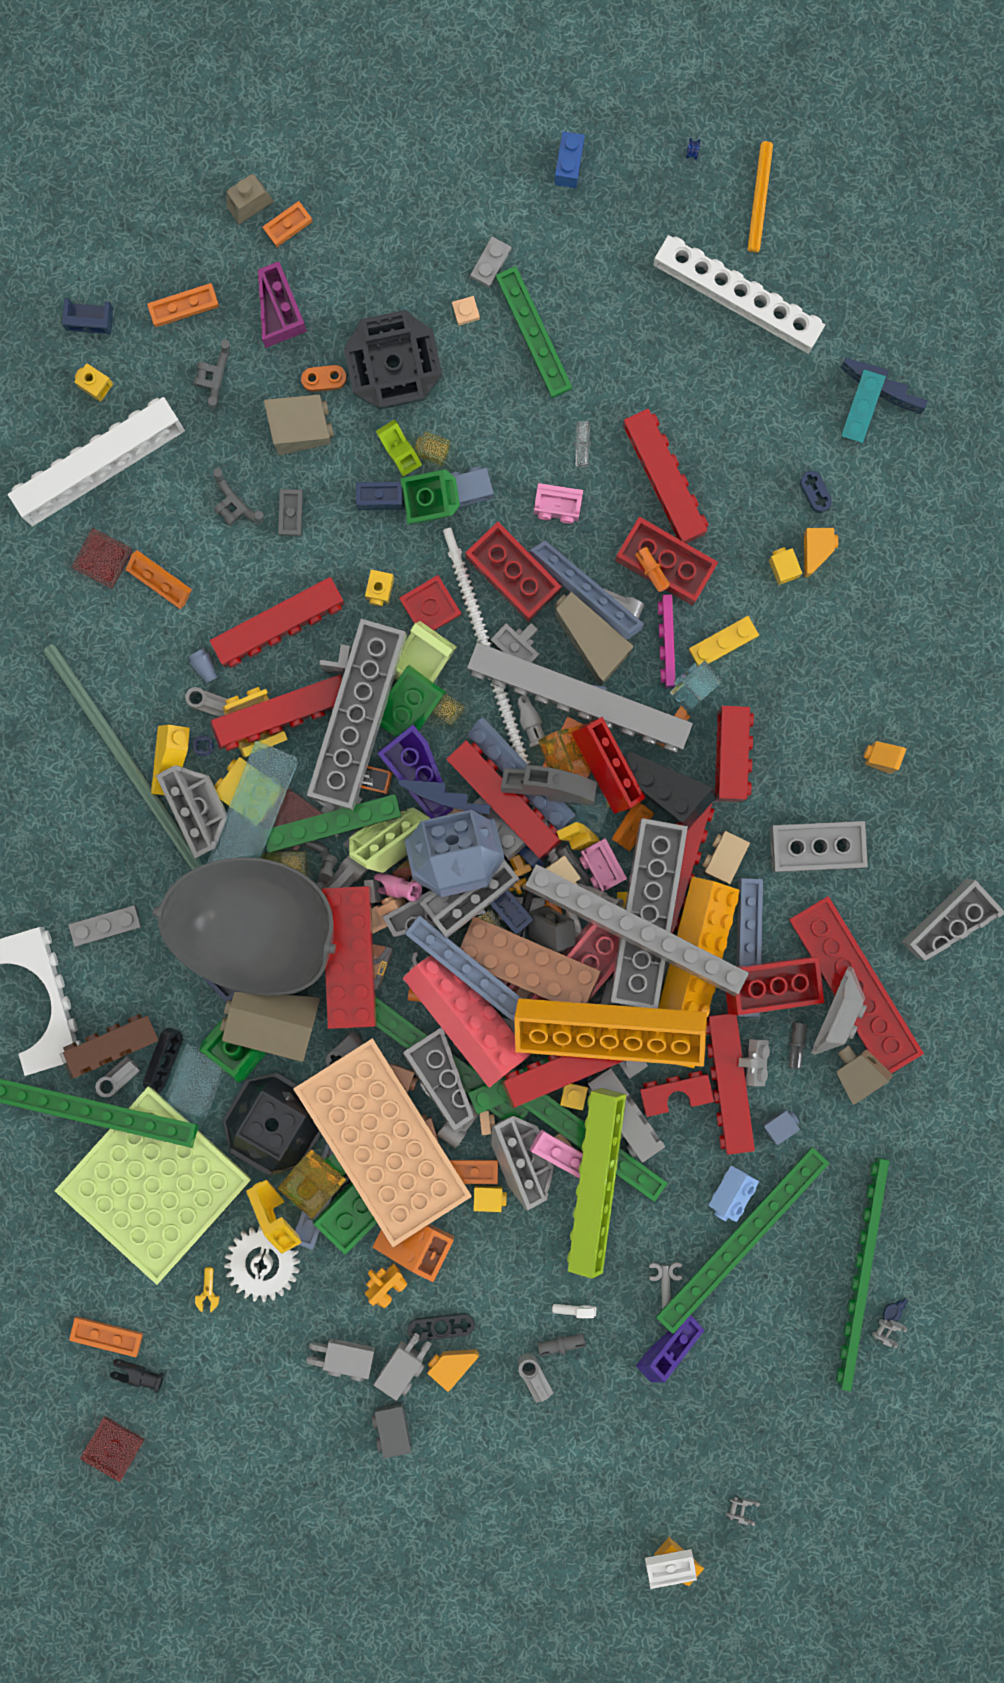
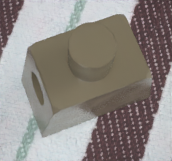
(247, 198)
(861, 1074)

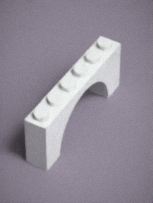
(33, 952)

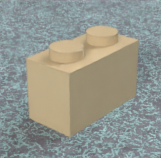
(726, 857)

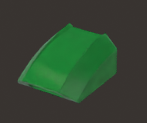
(430, 496)
(231, 1058)

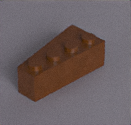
(108, 1047)

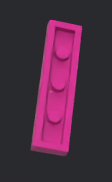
(666, 651)

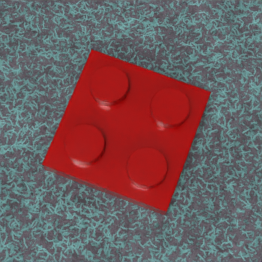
(430, 604)

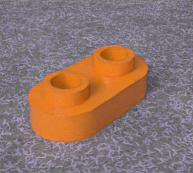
(323, 378)

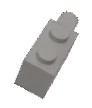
(344, 1358)
(401, 1367)

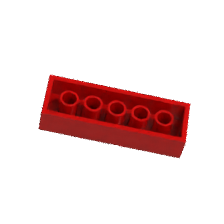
(351, 967)

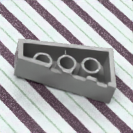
(402, 917)
(954, 919)
(437, 1072)
(635, 1128)

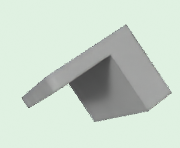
(340, 666)

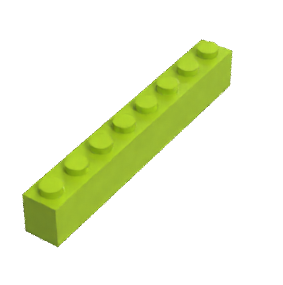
(596, 1182)

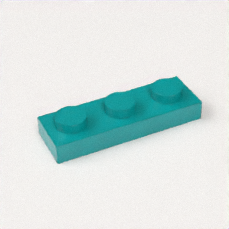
(863, 405)

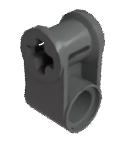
(346, 1046)

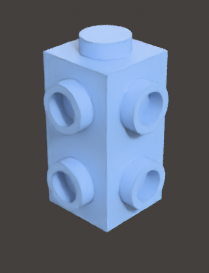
(733, 1194)

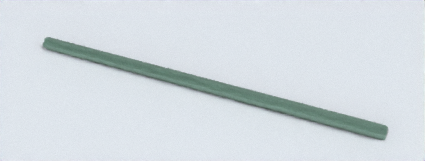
(121, 755)

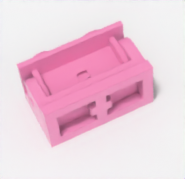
(558, 503)
(602, 865)

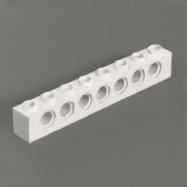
(725, 294)

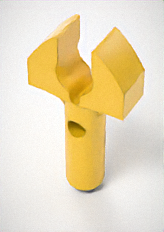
(207, 1291)

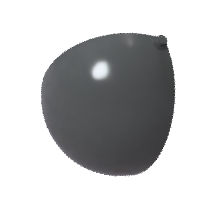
(249, 925)

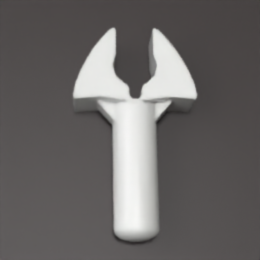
(582, 1311)

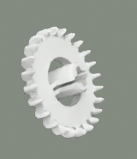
(257, 1285)

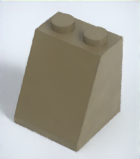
(298, 423)

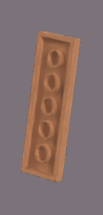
(529, 964)

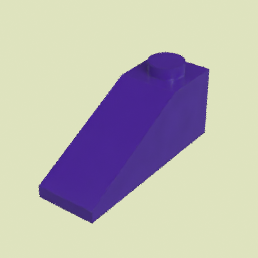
(669, 1351)

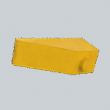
(170, 751)

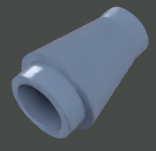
(203, 665)

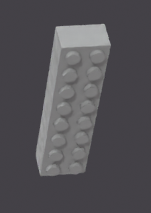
(357, 714)
(652, 898)

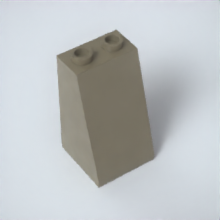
(592, 637)
(270, 1023)

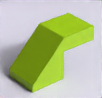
(398, 448)

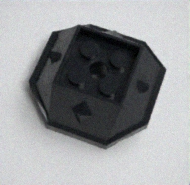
(390, 338)
(248, 1130)

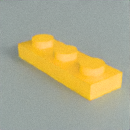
(724, 641)

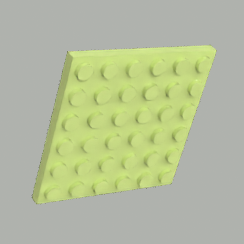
(152, 1193)

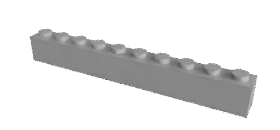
(579, 697)
(636, 930)

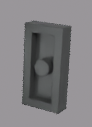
(290, 512)

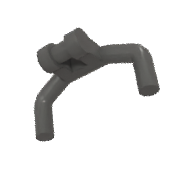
(217, 371)
(231, 498)
(328, 862)

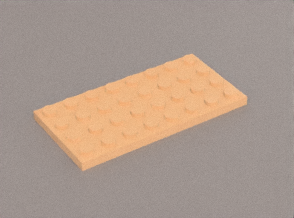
(382, 1142)

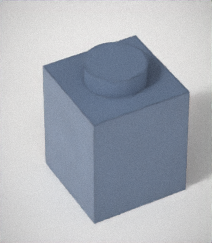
(781, 1126)

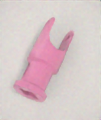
(398, 887)

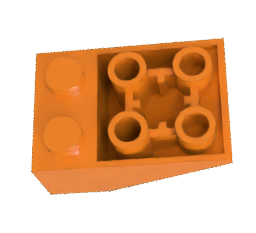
(420, 1252)

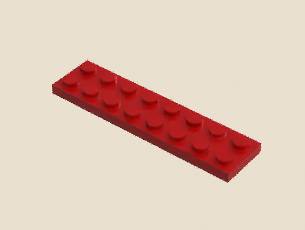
(881, 1025)

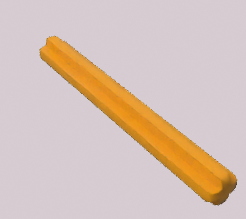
(760, 196)

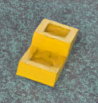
(578, 835)

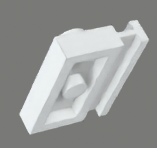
(670, 1569)

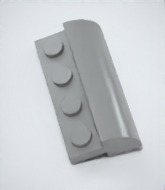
(456, 910)

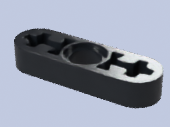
(173, 1048)
(448, 1334)

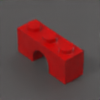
(655, 1095)

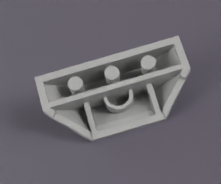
(195, 807)
(842, 1014)
(523, 1170)

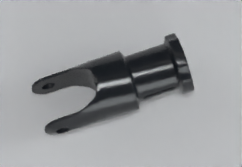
(137, 1375)

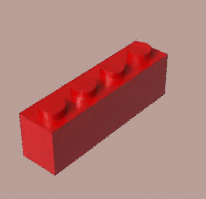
(608, 765)

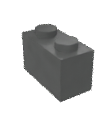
(552, 929)
(392, 1429)

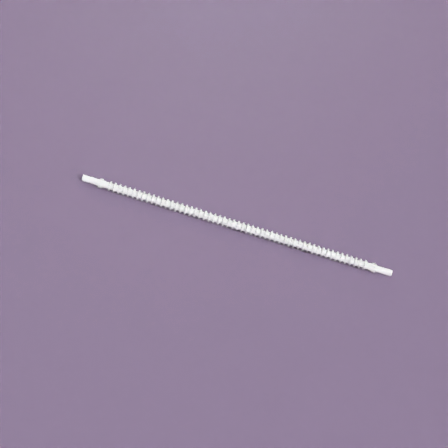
(455, 554)

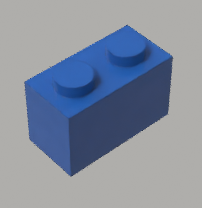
(569, 159)

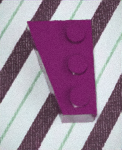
(278, 307)

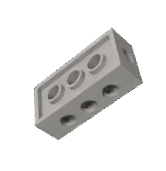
(828, 834)

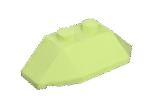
(383, 843)

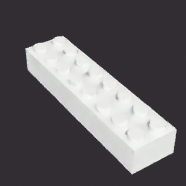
(96, 461)

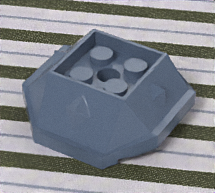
(455, 852)

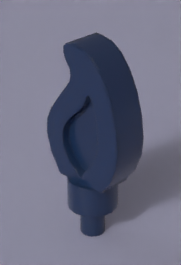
(894, 1310)

